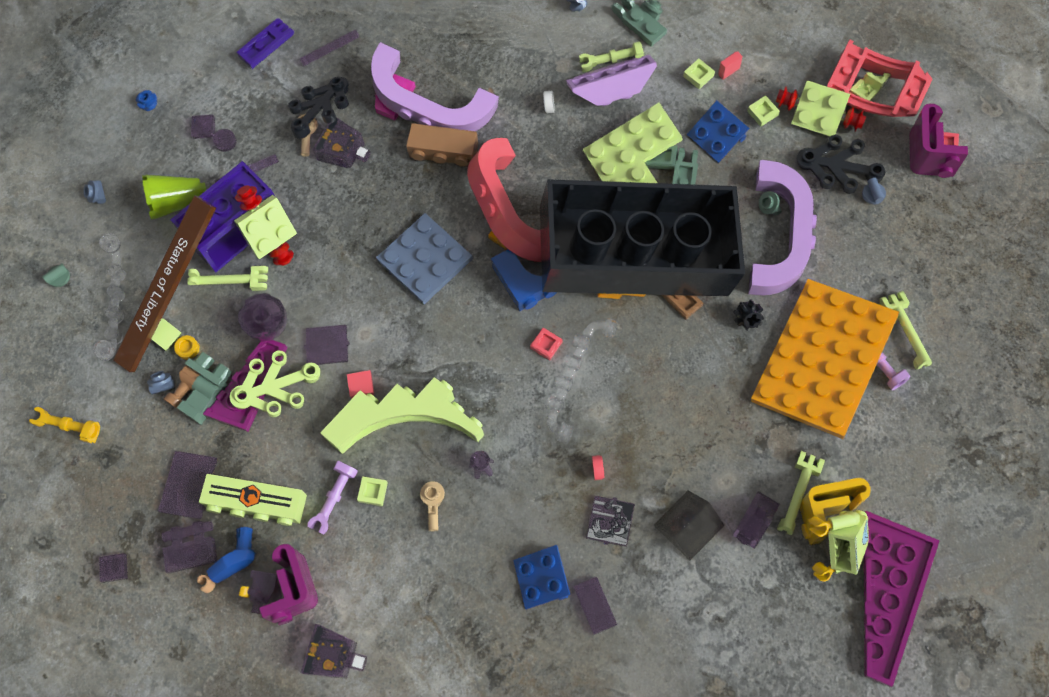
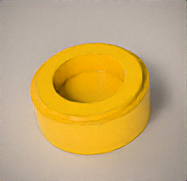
(186, 347)

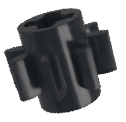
(748, 314)

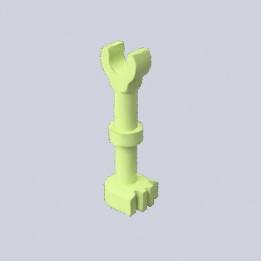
(613, 56)

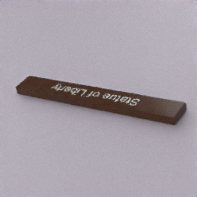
(164, 284)

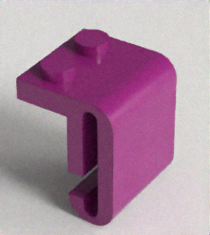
(927, 146)
(297, 589)

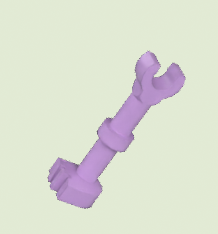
(895, 379)
(333, 496)

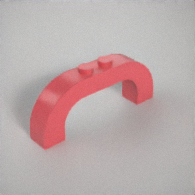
(494, 202)

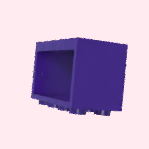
(222, 236)

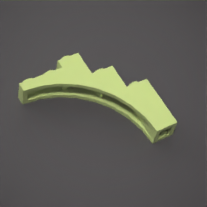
(431, 405)

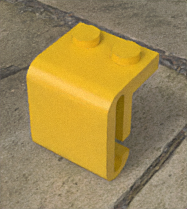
(831, 500)

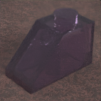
(756, 520)

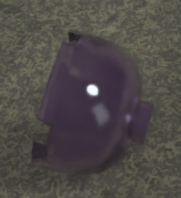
(263, 317)

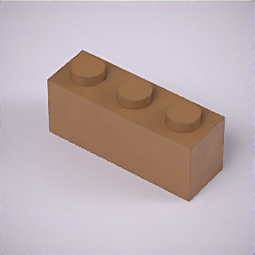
(442, 144)

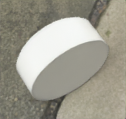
(548, 101)

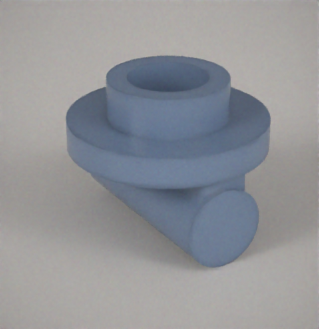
(577, 5)
(94, 192)
(873, 192)
(160, 382)

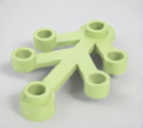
(271, 385)

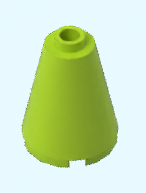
(170, 193)

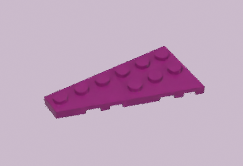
(894, 582)

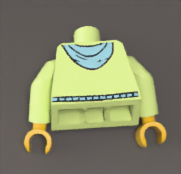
(846, 542)

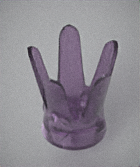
(480, 462)

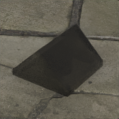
(690, 524)

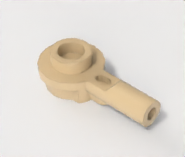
(305, 142)
(432, 495)

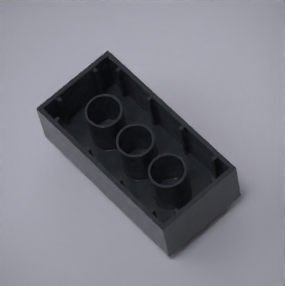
(640, 238)

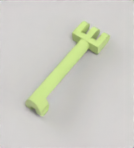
(257, 275)
(922, 356)
(788, 523)

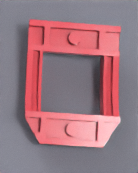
(910, 96)

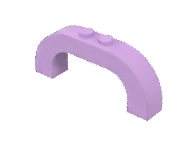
(419, 109)
(797, 193)

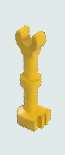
(88, 431)

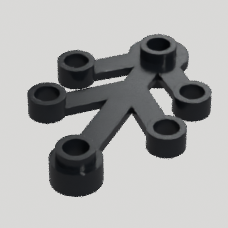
(336, 87)
(837, 164)

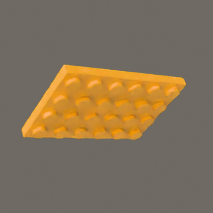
(825, 358)

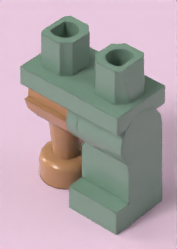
(203, 384)

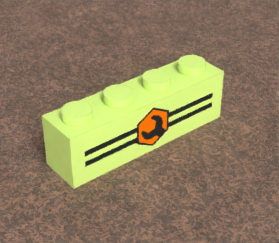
(253, 499)

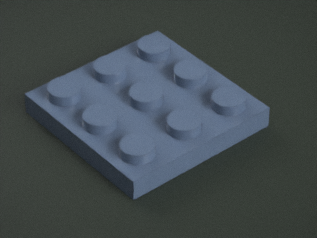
(424, 258)

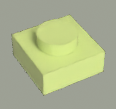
(699, 73)
(763, 111)
(372, 491)

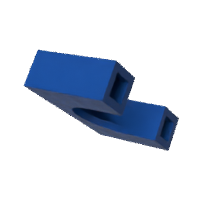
(520, 284)

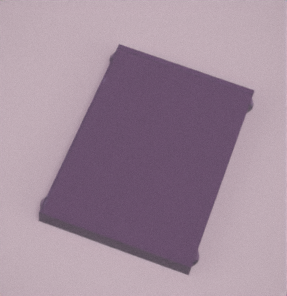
(186, 484)

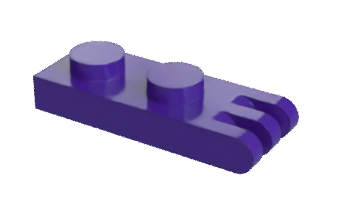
(265, 43)

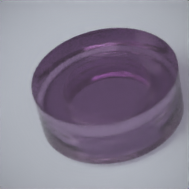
(224, 140)

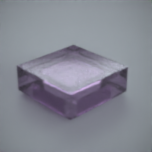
(113, 567)

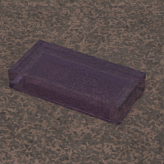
(595, 606)

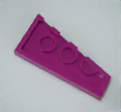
(223, 409)

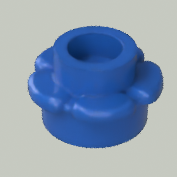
(148, 104)

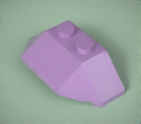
(613, 81)

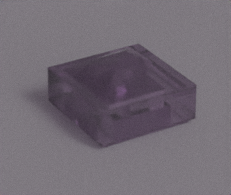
(203, 126)

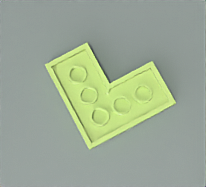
(623, 152)

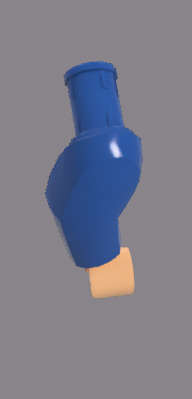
(231, 562)

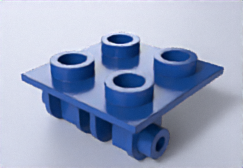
(718, 131)
(541, 577)

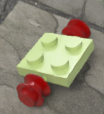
(820, 108)
(265, 226)

